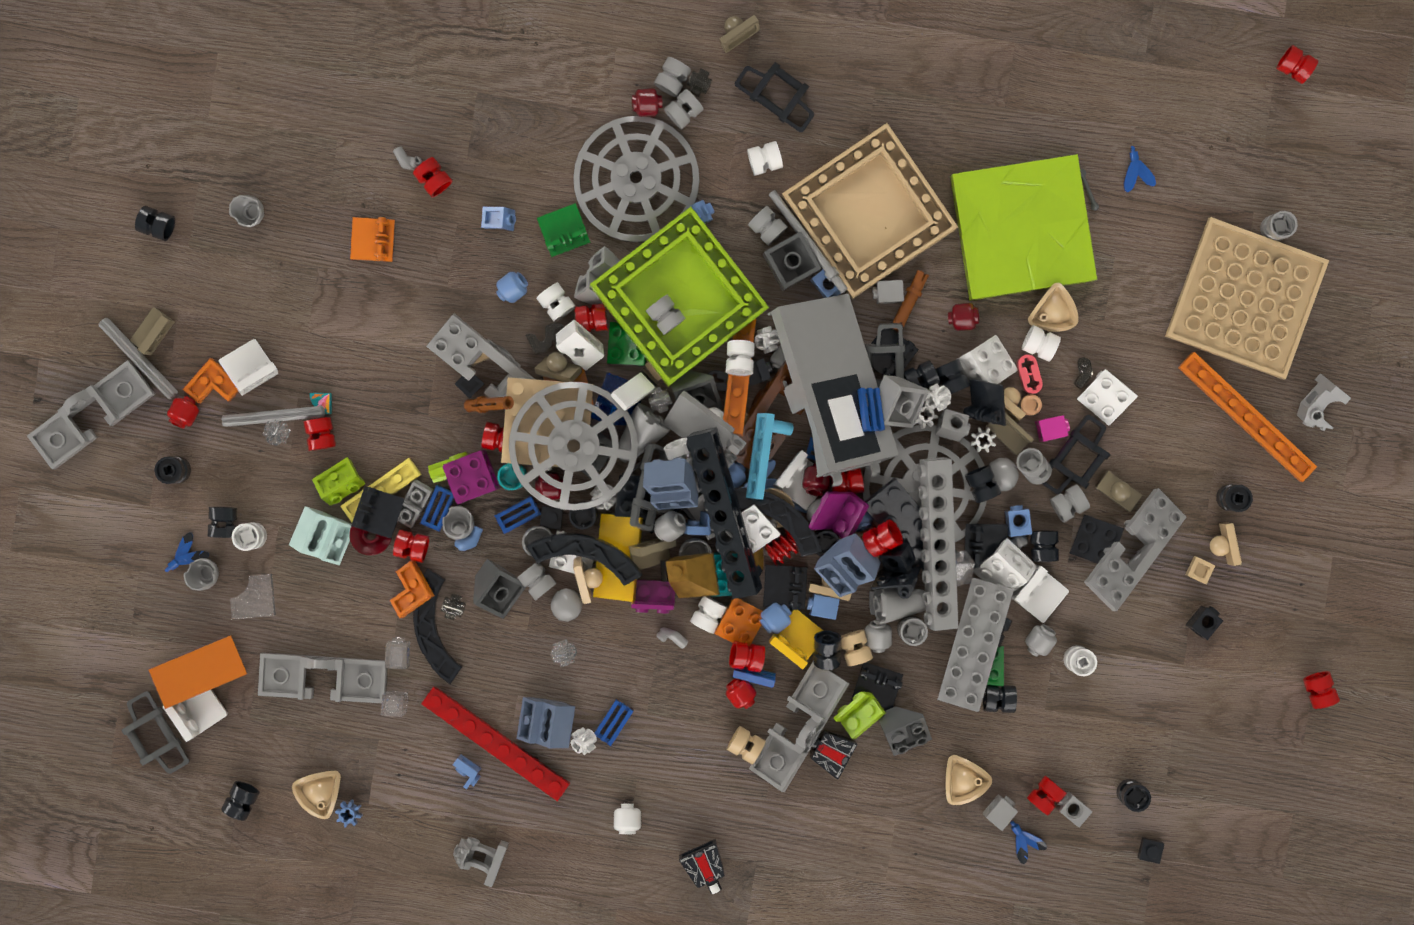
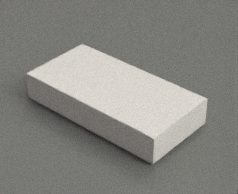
(632, 391)

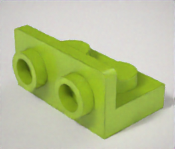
(338, 482)
(860, 714)

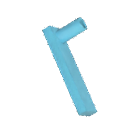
(760, 452)

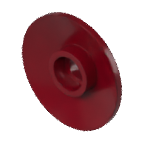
(365, 546)

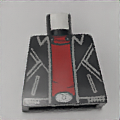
(832, 752)
(704, 865)

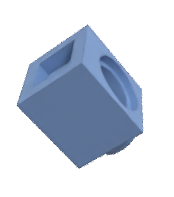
(818, 280)
(1025, 527)
(823, 606)

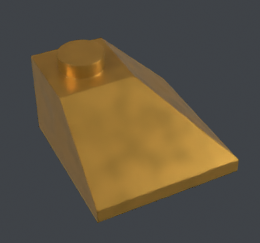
(693, 575)

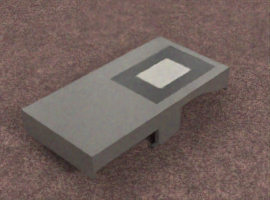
(826, 371)

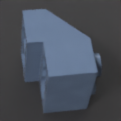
(670, 484)
(847, 565)
(545, 722)

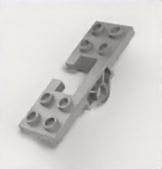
(462, 346)
(118, 396)
(1154, 526)
(356, 678)
(816, 696)

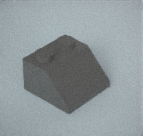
(791, 261)

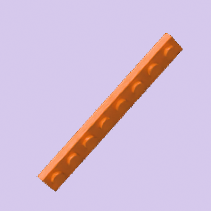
(1247, 417)

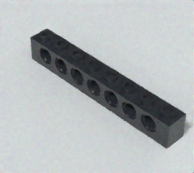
(728, 502)

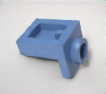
(498, 218)
(697, 527)
(467, 767)

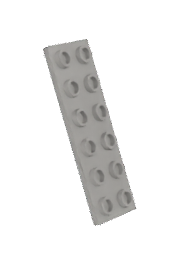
(975, 644)

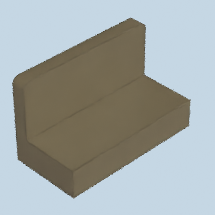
(152, 331)
(1011, 435)
(650, 552)

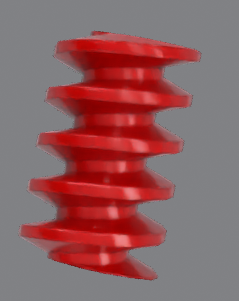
(781, 548)

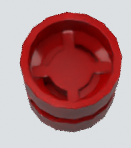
(1297, 64)
(435, 184)
(592, 317)
(323, 427)
(492, 437)
(851, 482)
(883, 537)
(412, 546)
(747, 656)
(1321, 690)
(1046, 795)

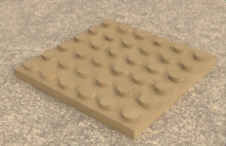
(1247, 298)

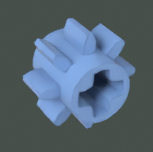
(704, 211)
(343, 815)

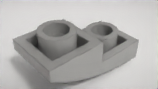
(414, 503)

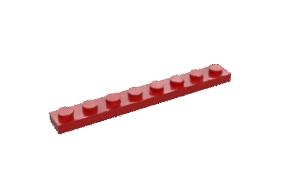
(495, 743)

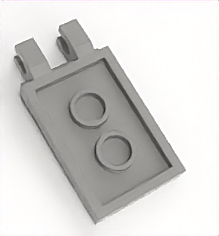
(692, 416)

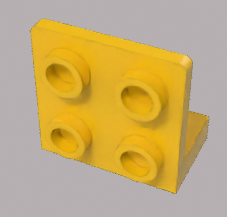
(797, 639)

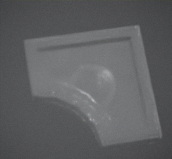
(256, 599)

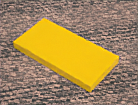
(621, 535)

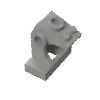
(1317, 400)
(464, 852)

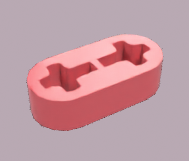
(1024, 375)

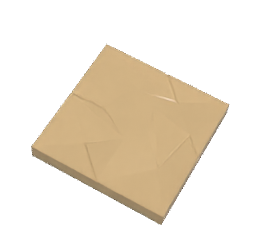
(858, 196)

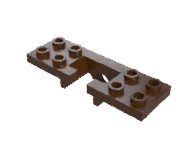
(760, 405)

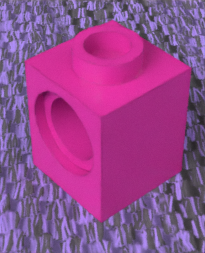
(1052, 428)

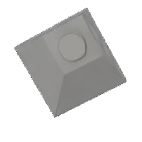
(901, 401)

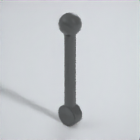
(1094, 206)

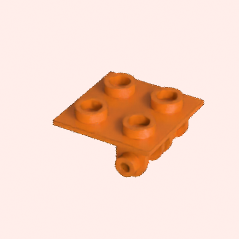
(372, 239)
(739, 622)

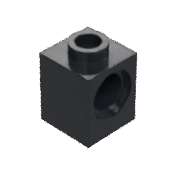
(898, 559)
(1195, 622)

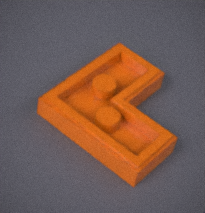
(211, 377)
(416, 590)

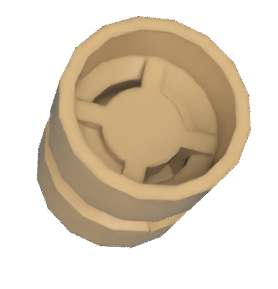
(858, 654)
(740, 740)

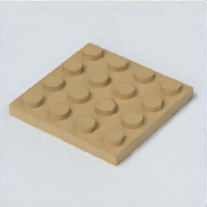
(521, 391)

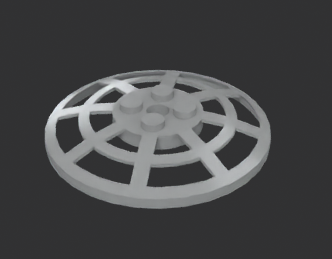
(622, 170)
(568, 460)
(911, 480)

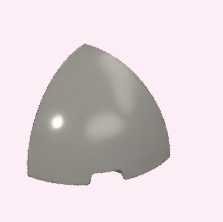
(599, 264)

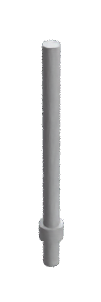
(830, 272)

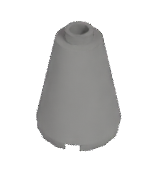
(648, 430)
(889, 606)

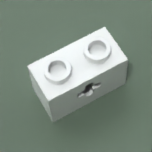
(579, 345)

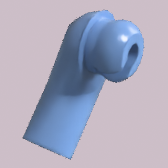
(470, 541)

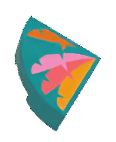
(322, 399)

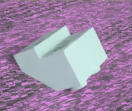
(321, 536)

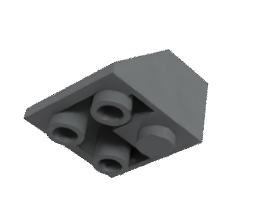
(904, 729)

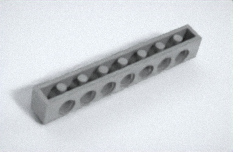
(946, 574)

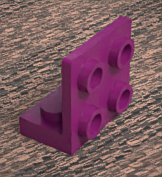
(471, 476)
(839, 512)
(654, 595)

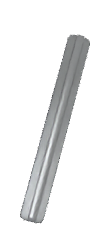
(138, 358)
(271, 416)

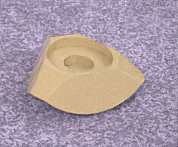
(1055, 310)
(965, 781)
(318, 793)

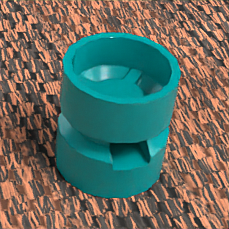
(507, 477)

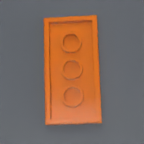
(197, 672)

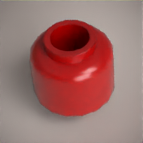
(183, 412)
(741, 693)

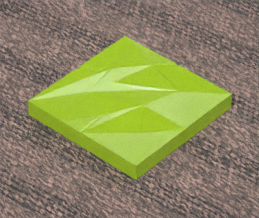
(1023, 227)
(700, 281)

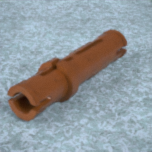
(910, 298)
(501, 403)

